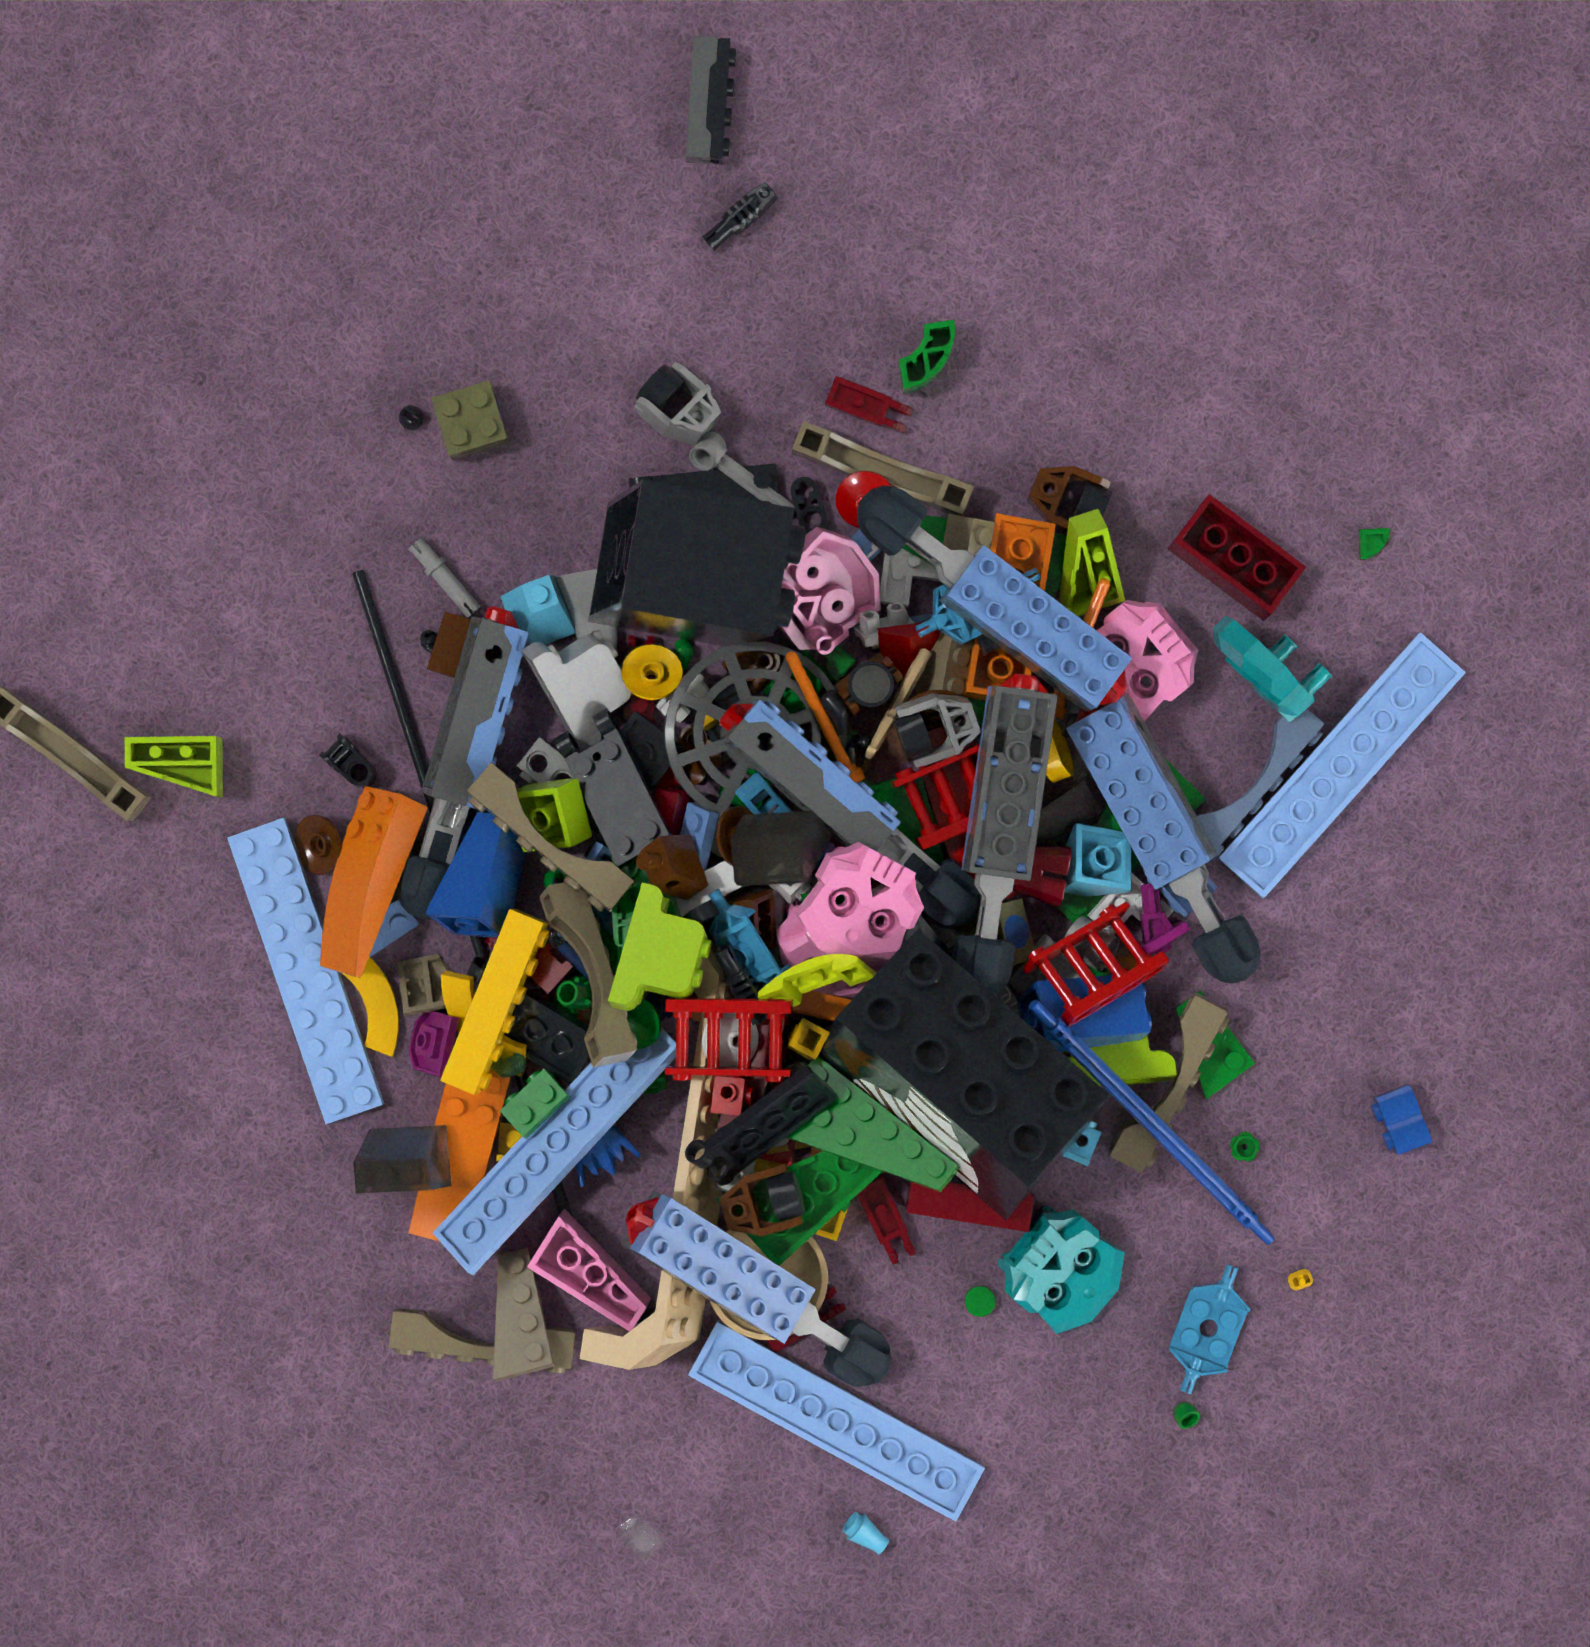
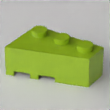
(1086, 561)
(183, 760)

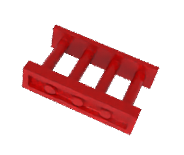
(958, 820)
(1099, 993)
(713, 1010)

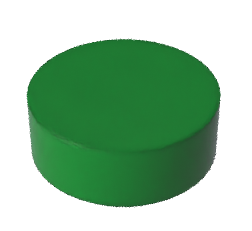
(979, 1301)

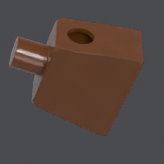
(673, 866)

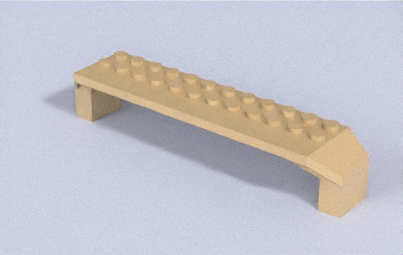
(678, 1307)

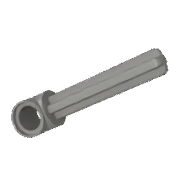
(710, 453)

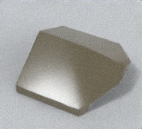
(421, 984)

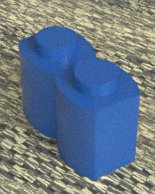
(1401, 1120)

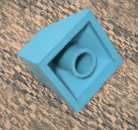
(540, 610)
(1098, 862)

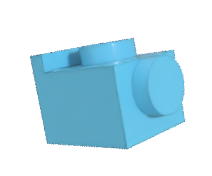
(1083, 1154)

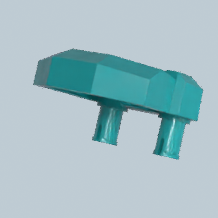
(1265, 669)
(1080, 1284)

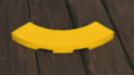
(458, 995)
(380, 1008)

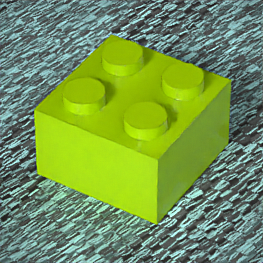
(556, 811)

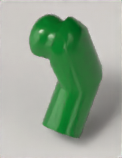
(684, 652)

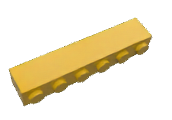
(494, 1002)

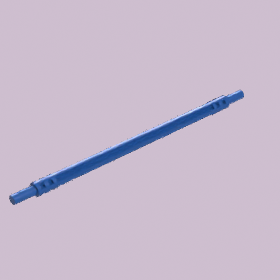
(1151, 1122)

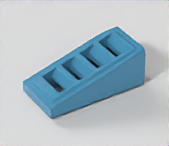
(755, 790)

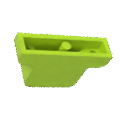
(658, 953)
(1135, 1062)

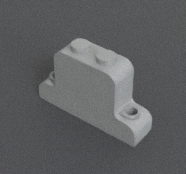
(579, 683)

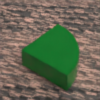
(1372, 541)
(838, 662)

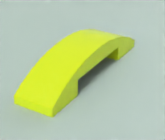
(816, 974)

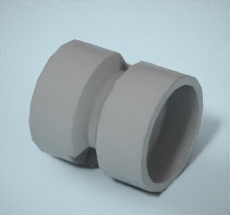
(1085, 949)

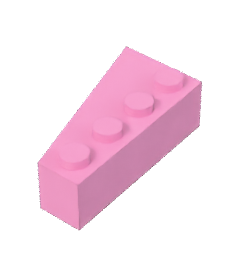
(587, 1272)

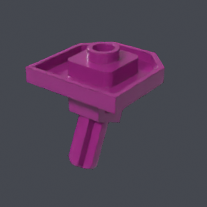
(1155, 926)
(432, 1042)

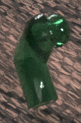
(509, 1066)

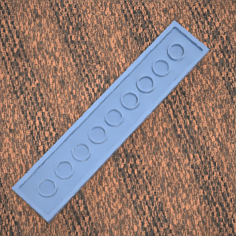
(1341, 765)
(310, 992)
(548, 1154)
(836, 1421)

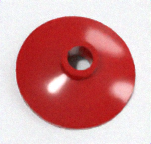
(852, 491)

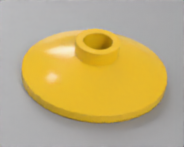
(651, 661)

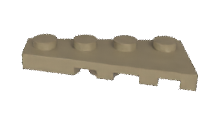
(520, 1324)

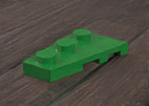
(1225, 1062)

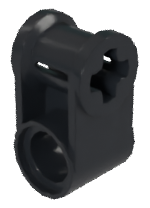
(346, 758)

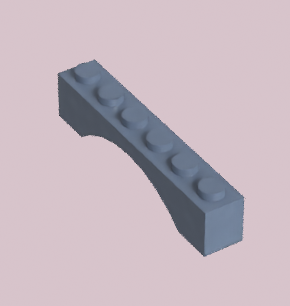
(1287, 743)

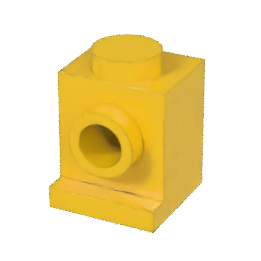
(807, 1039)

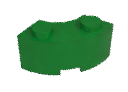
(929, 358)

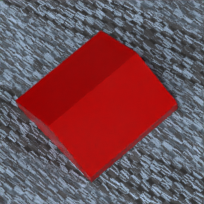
(903, 644)

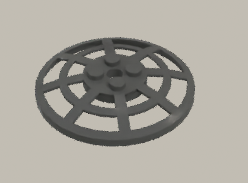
(705, 708)

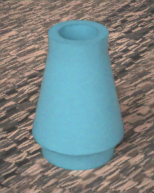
(863, 1532)

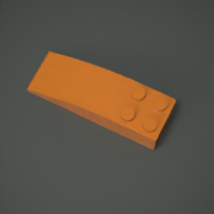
(1023, 546)
(367, 876)
(471, 1135)

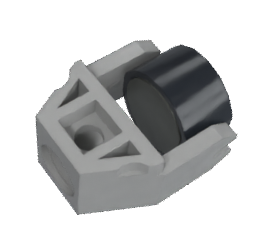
(693, 420)
(914, 734)

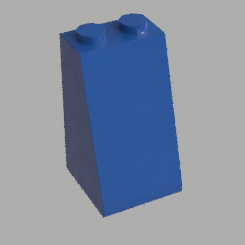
(479, 881)
(1115, 1023)

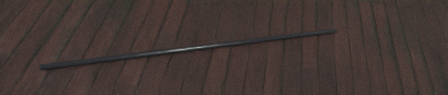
(421, 767)

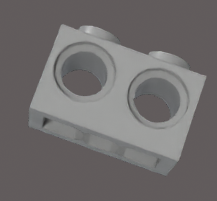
(555, 763)

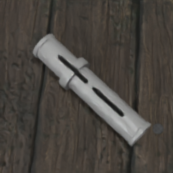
(444, 577)

